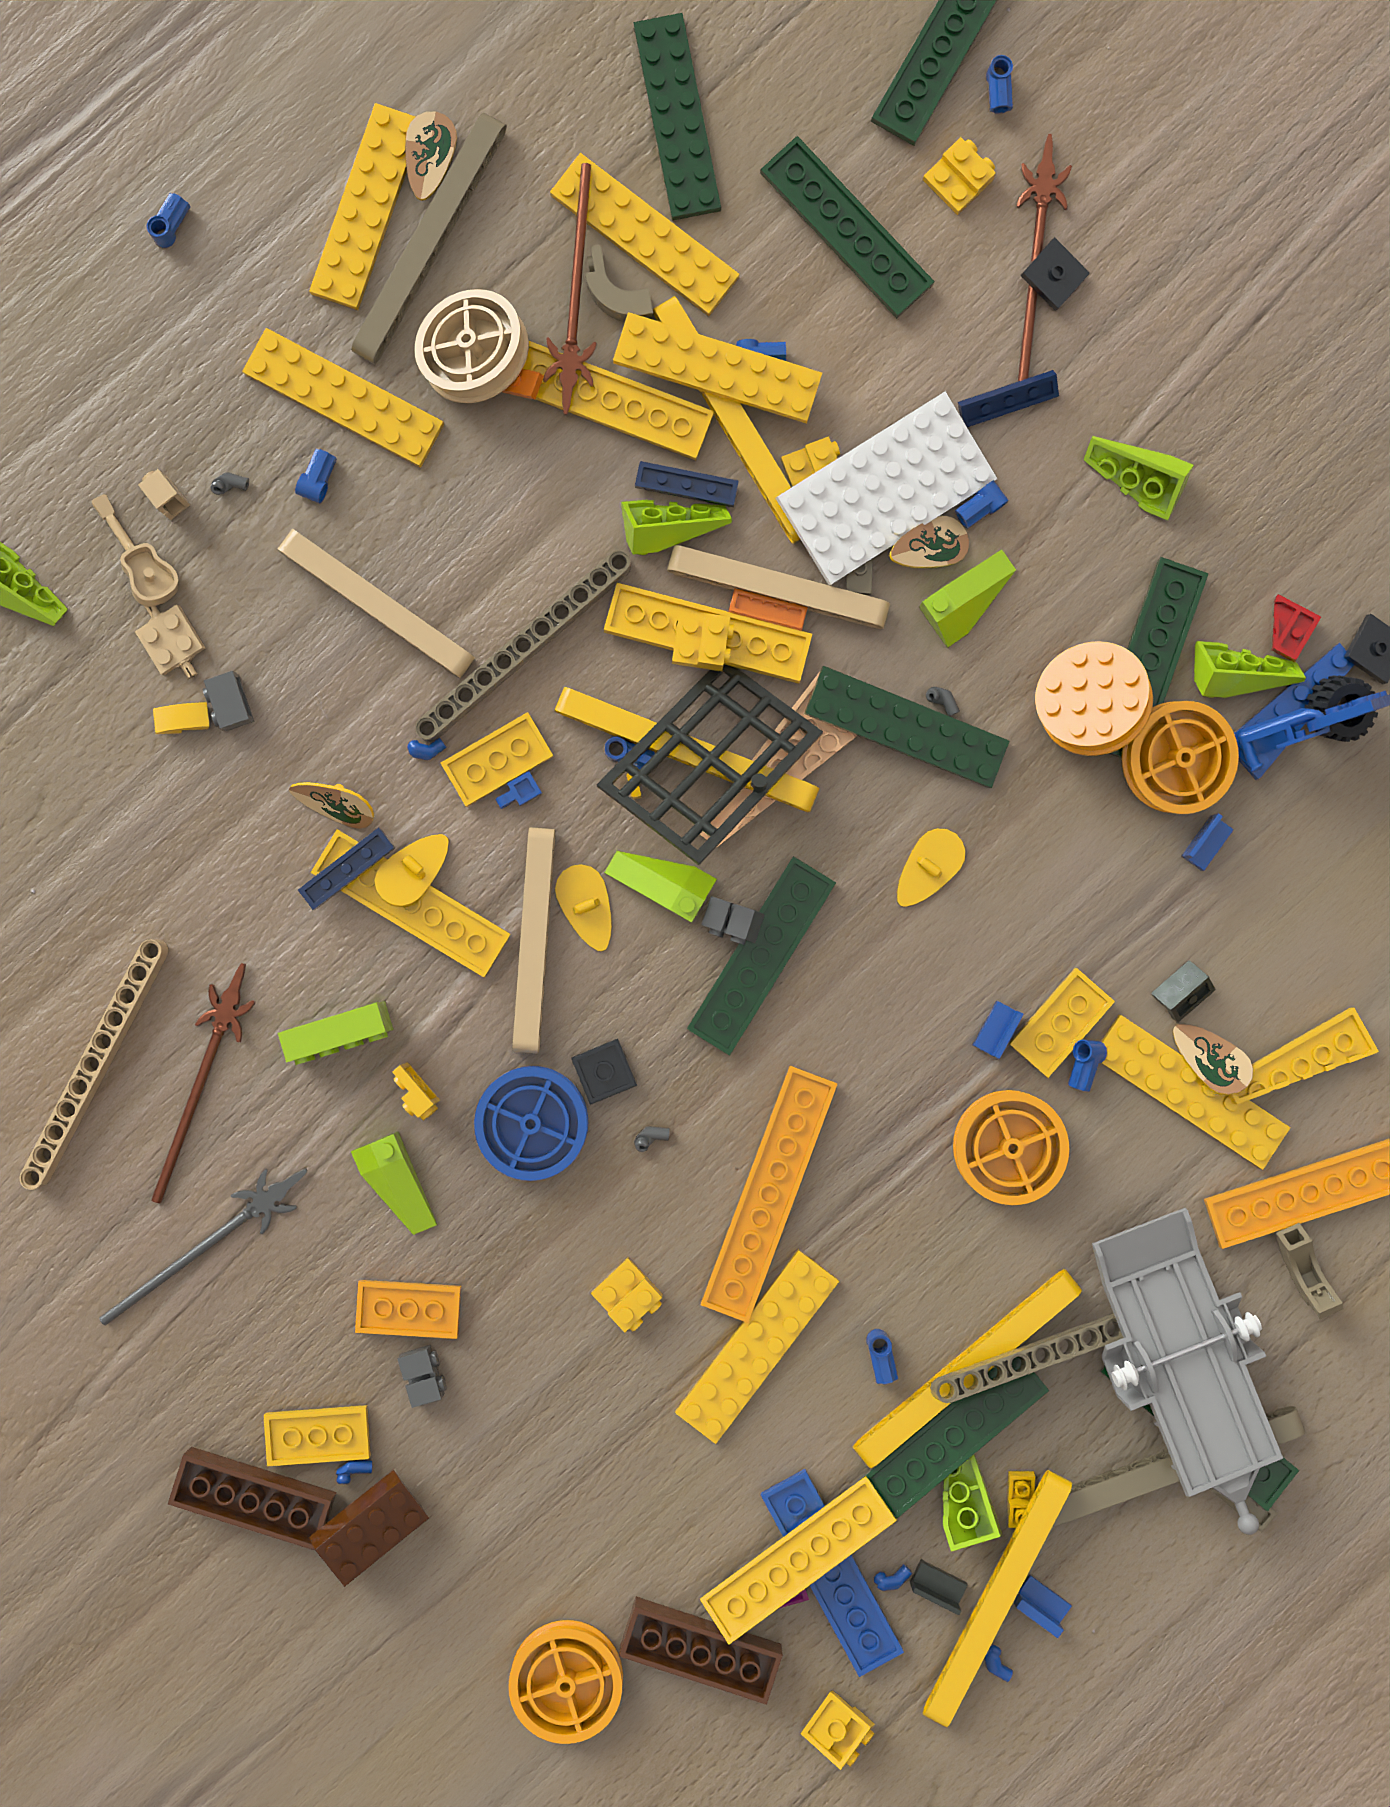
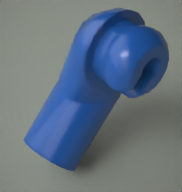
(424, 751)
(353, 1467)
(893, 1582)
(994, 1665)

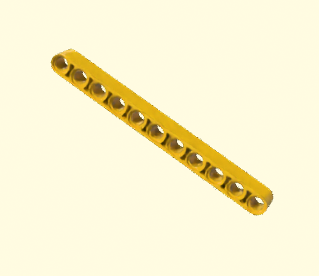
(739, 430)
(634, 727)
(1001, 1338)
(997, 1598)

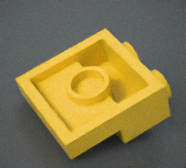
(960, 175)
(809, 460)
(702, 641)
(420, 1098)
(627, 1295)
(838, 1730)

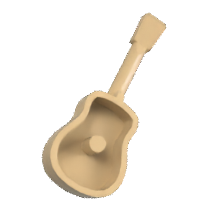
(150, 577)

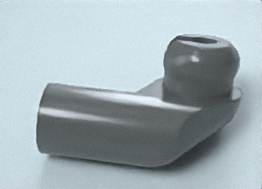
(228, 481)
(943, 697)
(649, 1135)

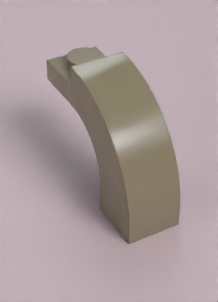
(611, 299)
(1305, 1271)

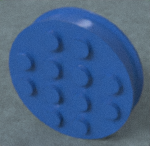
(531, 1123)

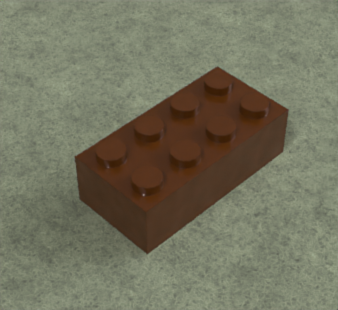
(368, 1528)

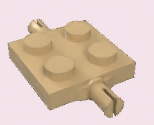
(170, 640)

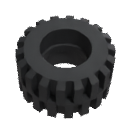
(1328, 696)

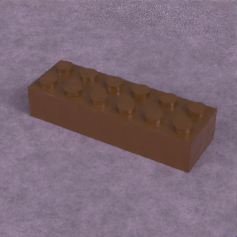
(250, 1497)
(699, 1651)

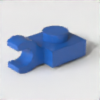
(521, 789)

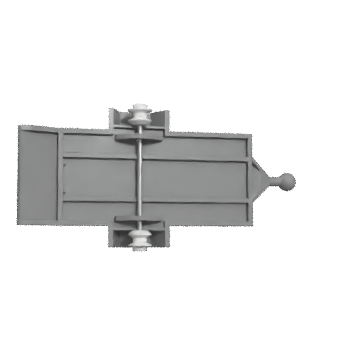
(1190, 1357)

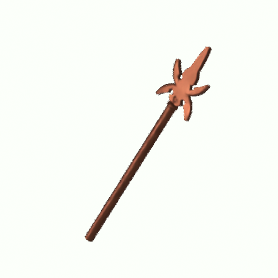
(1043, 188)
(569, 360)
(224, 1014)

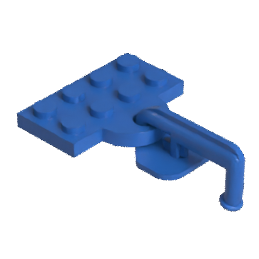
(1313, 718)

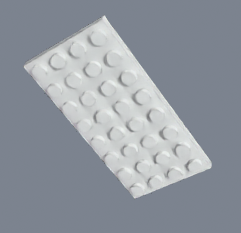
(886, 488)

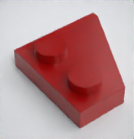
(1291, 627)

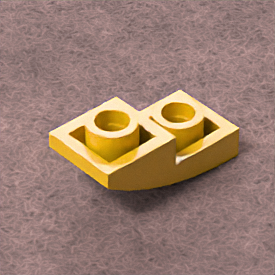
(180, 717)
(1020, 1491)

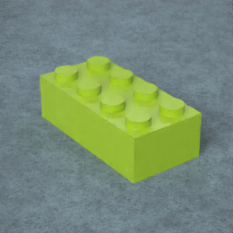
(330, 1033)

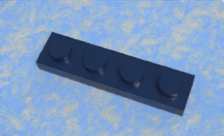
(1009, 398)
(686, 484)
(346, 868)

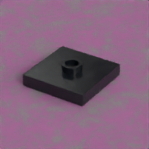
(1055, 274)
(1371, 649)
(604, 1071)

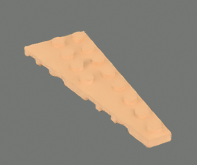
(820, 751)

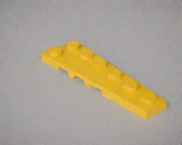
(1319, 1050)

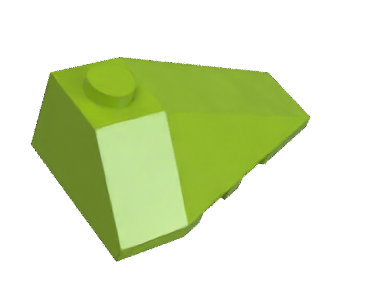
(1145, 475)
(658, 527)
(24, 593)
(963, 601)
(1232, 673)
(668, 883)
(393, 1177)
(968, 1508)

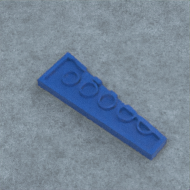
(1289, 700)

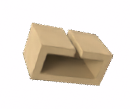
(163, 494)

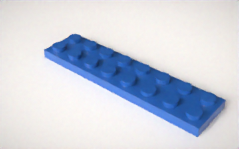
(842, 1590)

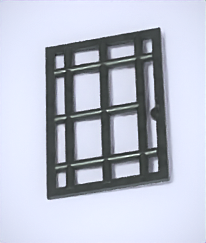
(758, 781)

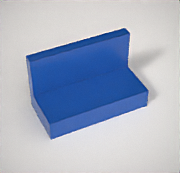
(1207, 842)
(998, 1029)
(1042, 1605)

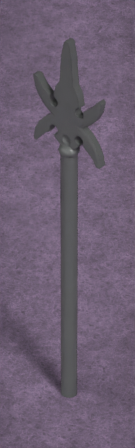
(262, 1202)

